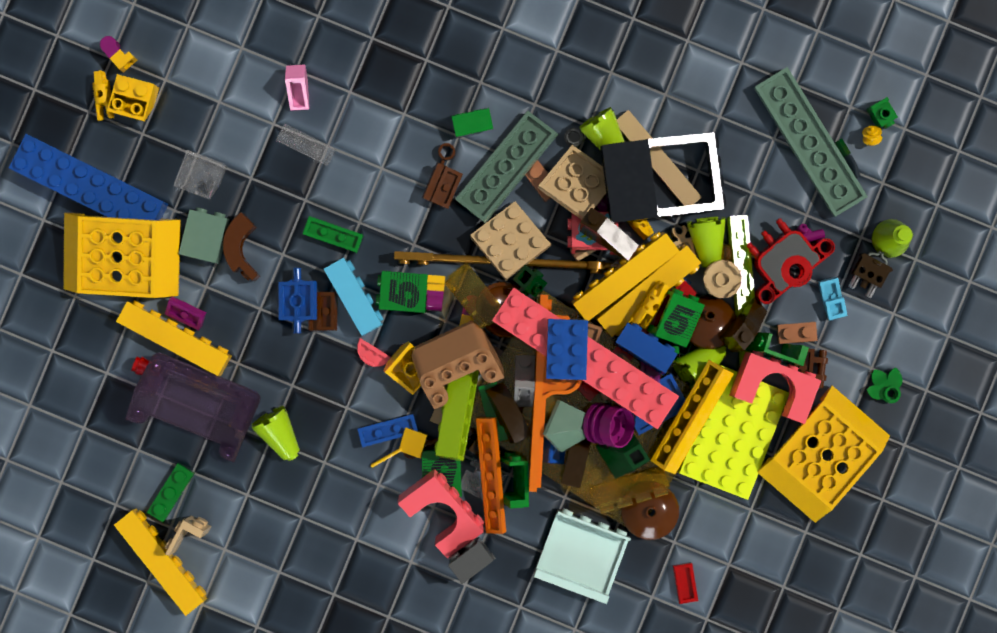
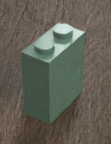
(204, 235)

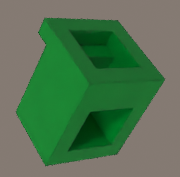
(876, 113)

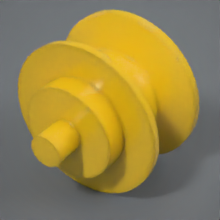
(872, 135)

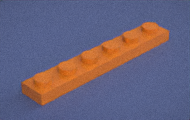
(491, 475)

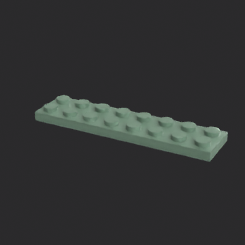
(810, 142)

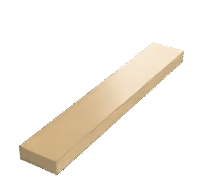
(660, 162)

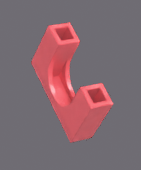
(802, 386)
(434, 489)

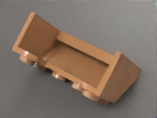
(454, 356)

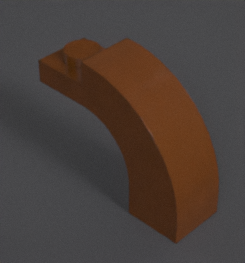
(233, 243)

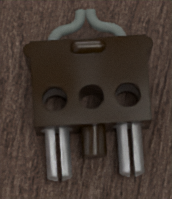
(871, 265)

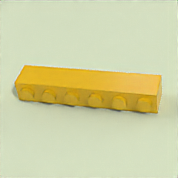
(671, 273)
(625, 276)
(174, 338)
(692, 417)
(165, 568)

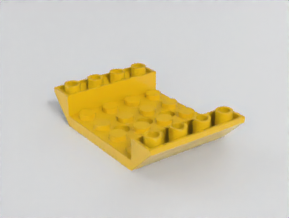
(147, 250)
(804, 474)

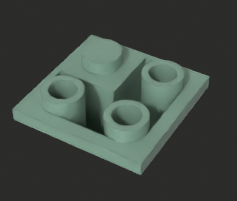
(564, 426)

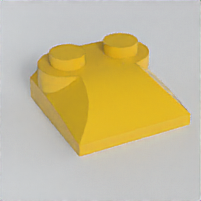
(402, 369)

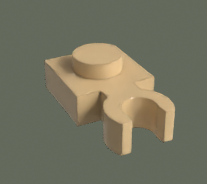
(681, 239)

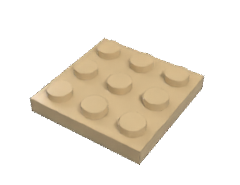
(575, 182)
(510, 240)

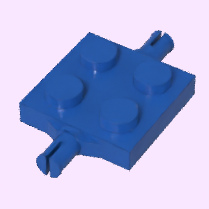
(297, 300)

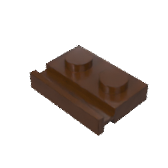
(442, 185)
(326, 312)

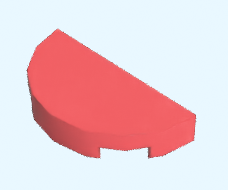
(371, 355)

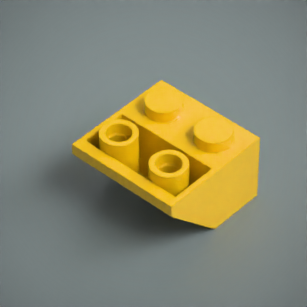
(132, 98)

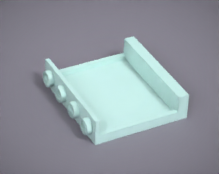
(581, 555)

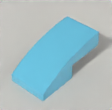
(832, 298)

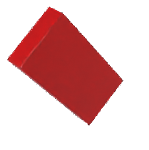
(685, 583)

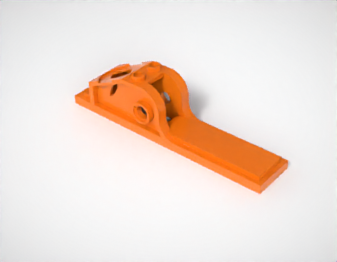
(543, 389)

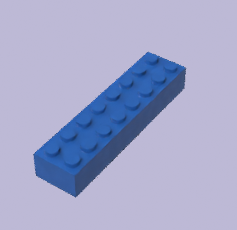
(84, 182)

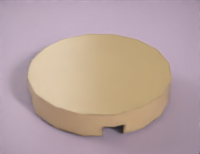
(722, 279)

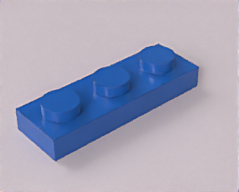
(386, 430)

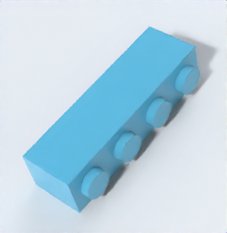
(353, 296)

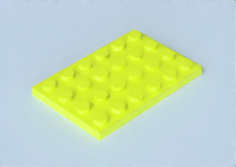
(735, 440)

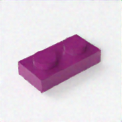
(185, 313)

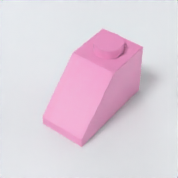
(297, 87)

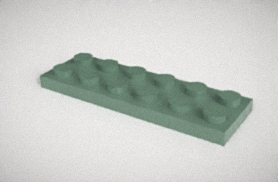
(506, 166)

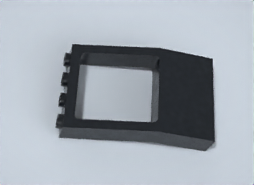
(631, 180)

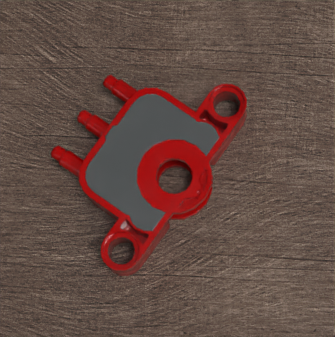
(778, 257)

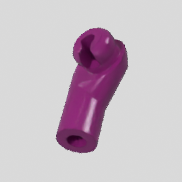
(809, 234)

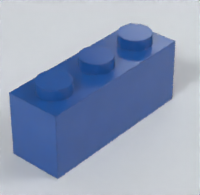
(646, 348)

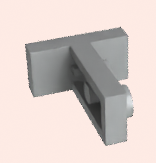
(524, 380)

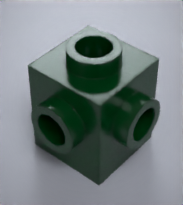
(530, 281)

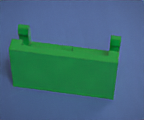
(472, 122)

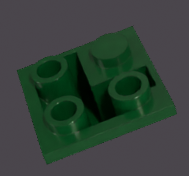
(624, 459)

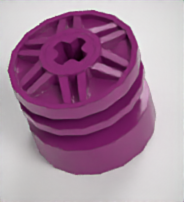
(608, 425)

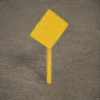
(411, 444)

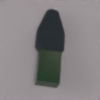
(848, 158)

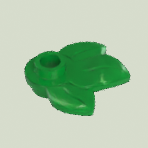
(883, 383)

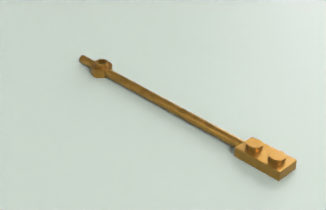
(424, 258)

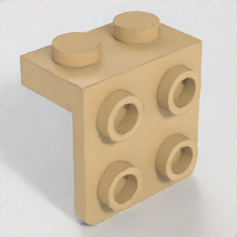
(195, 526)

